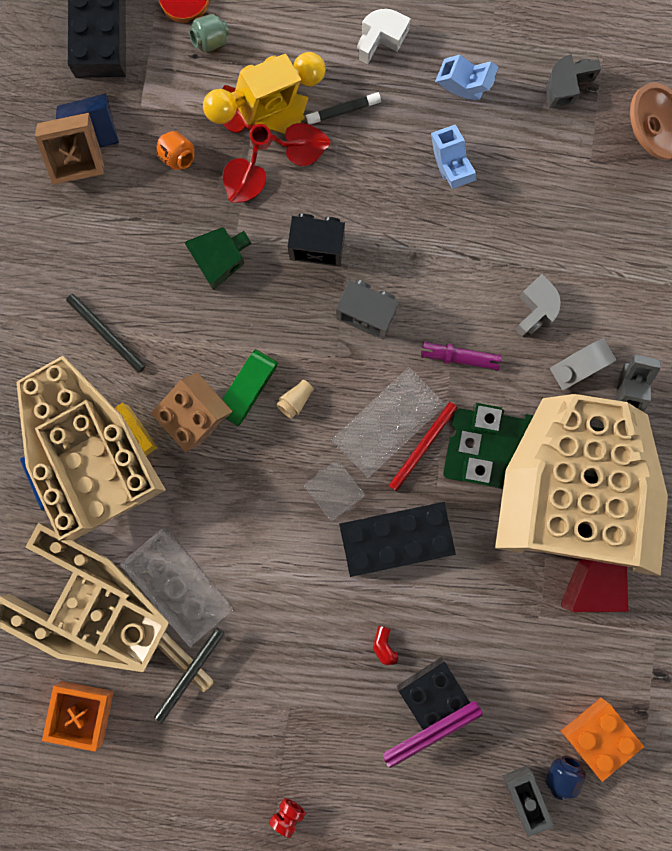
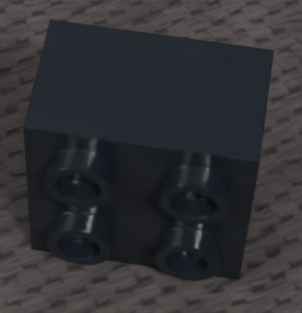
(316, 240)
(432, 694)

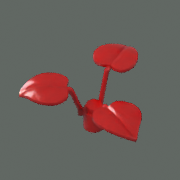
(246, 181)

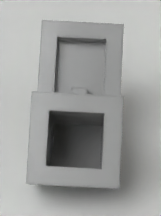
(543, 301)
(583, 363)

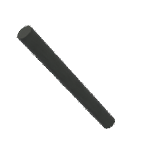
(105, 333)
(189, 675)

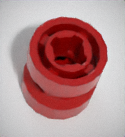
(287, 817)

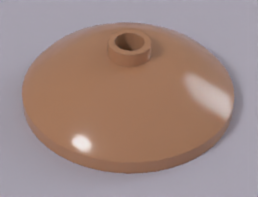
(653, 119)

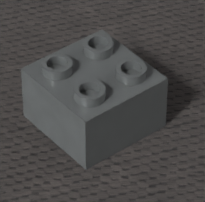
(366, 308)

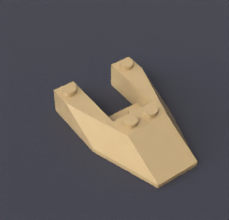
(98, 615)

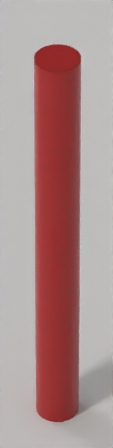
(422, 447)

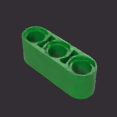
(248, 385)

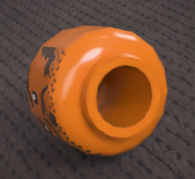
(175, 150)

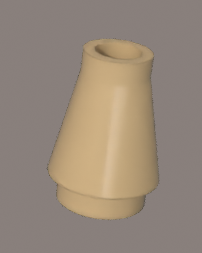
(295, 399)

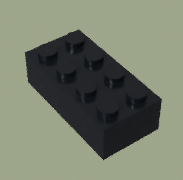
(97, 38)
(397, 539)

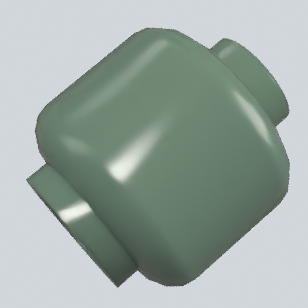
(208, 33)

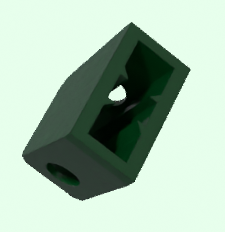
(218, 254)

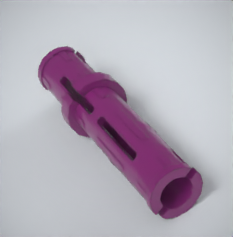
(460, 356)

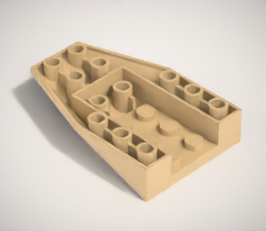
(80, 451)

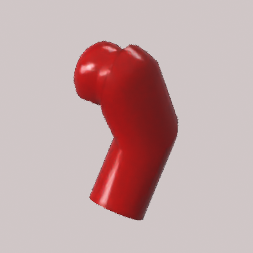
(382, 649)

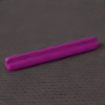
(432, 734)

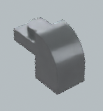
(563, 81)
(636, 381)

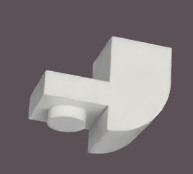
(382, 27)

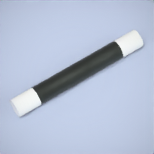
(343, 108)

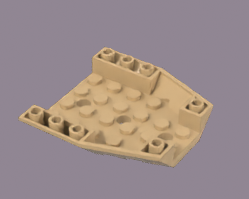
(549, 496)

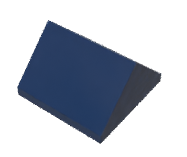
(100, 115)

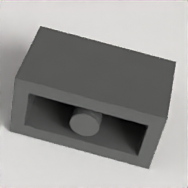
(528, 801)

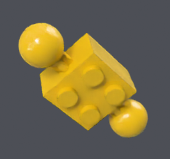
(264, 88)

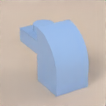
(466, 79)
(451, 157)

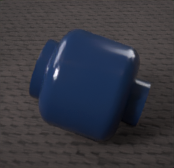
(565, 778)

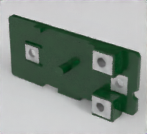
(493, 445)

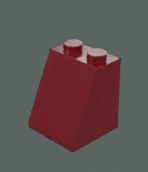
(597, 588)

